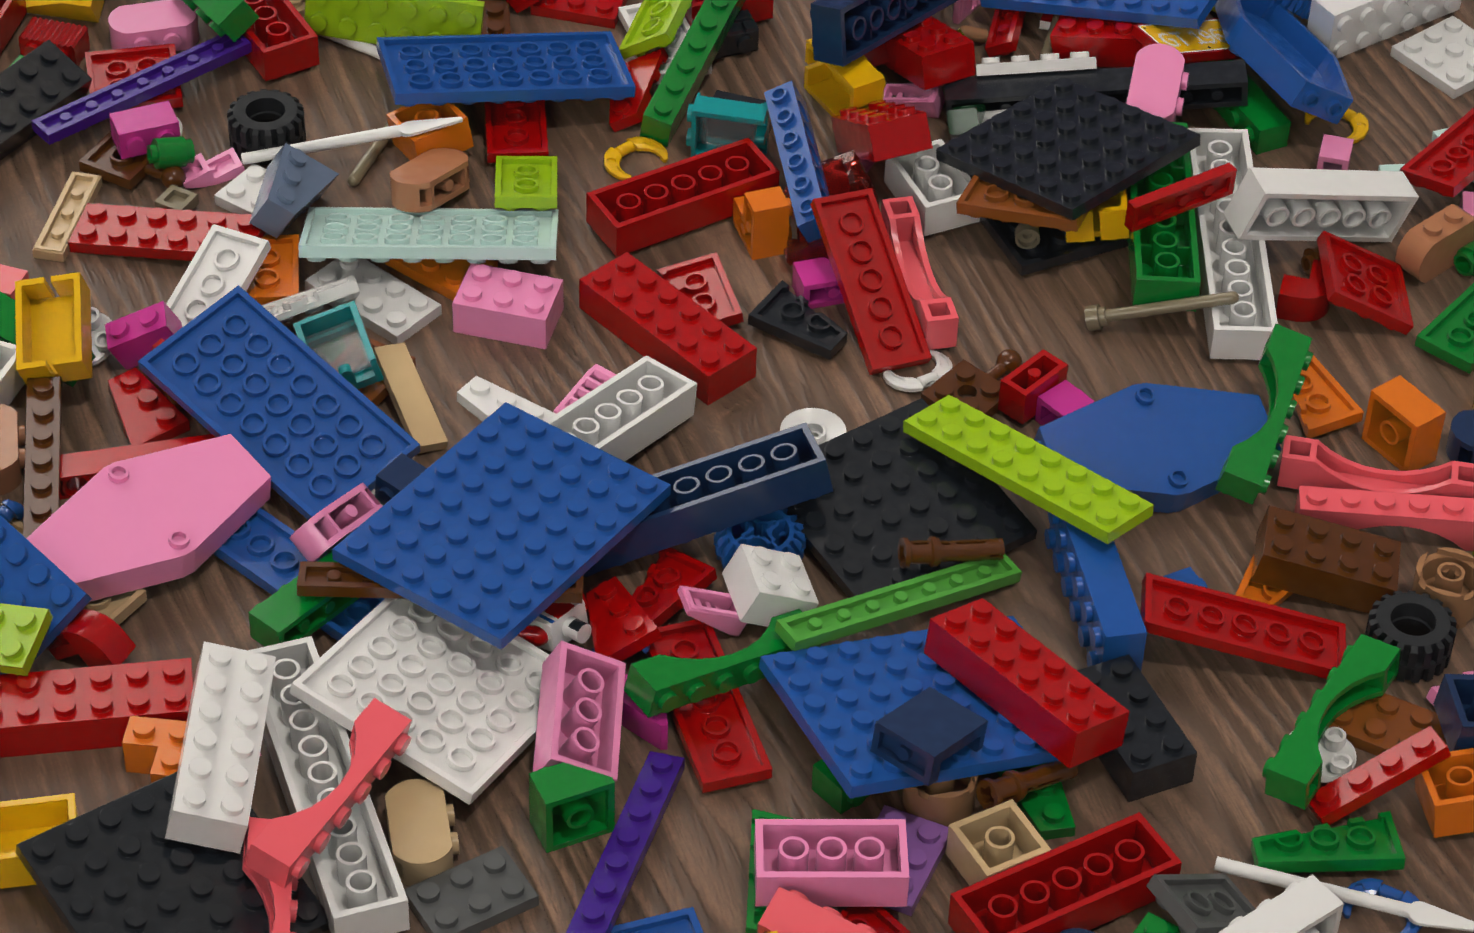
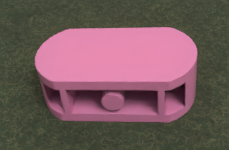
(154, 25)
(1158, 81)
(335, 523)

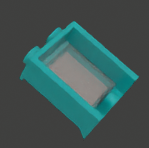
(725, 121)
(343, 343)

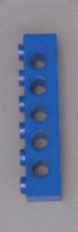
(797, 154)

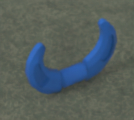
(1378, 888)

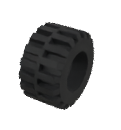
(265, 121)
(1417, 627)

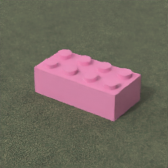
(580, 710)
(833, 861)

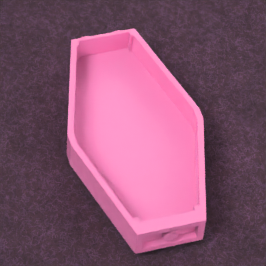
(153, 516)

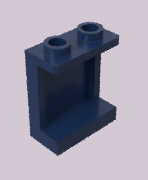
(927, 733)

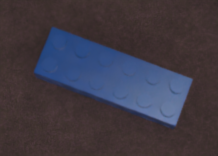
(1097, 593)

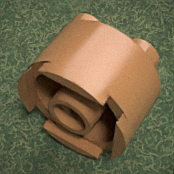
(1450, 579)
(942, 801)

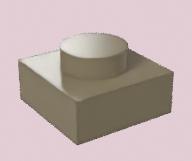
(177, 198)

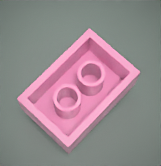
(508, 305)

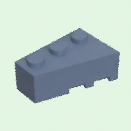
(289, 189)

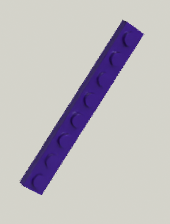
(139, 87)
(628, 844)

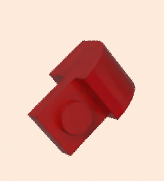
(1303, 298)
(94, 638)

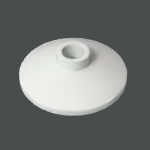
(821, 423)

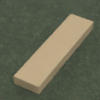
(54, 238)
(410, 397)

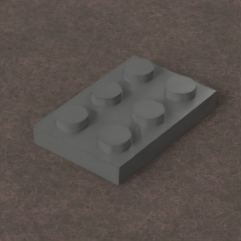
(472, 895)
(1199, 900)

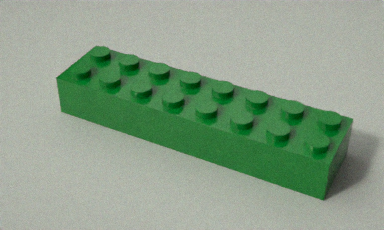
(1165, 253)

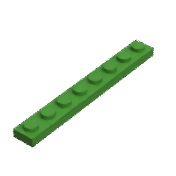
(895, 602)

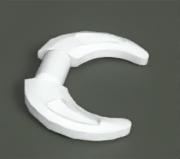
(912, 384)

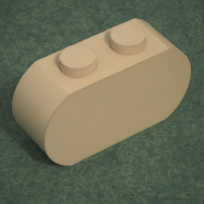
(420, 830)

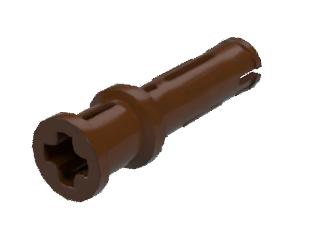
(935, 551)
(1017, 784)

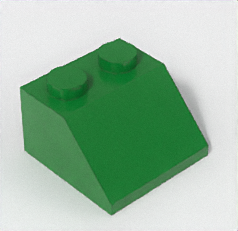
(570, 805)

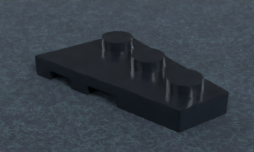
(795, 322)

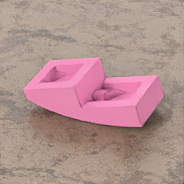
(213, 171)

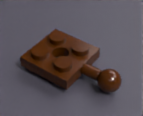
(128, 172)
(971, 380)

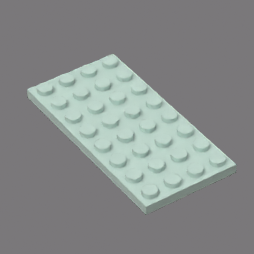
(435, 234)

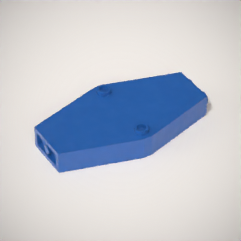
(1286, 56)
(1158, 439)

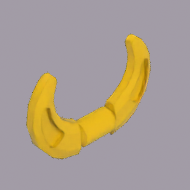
(1357, 121)
(614, 155)

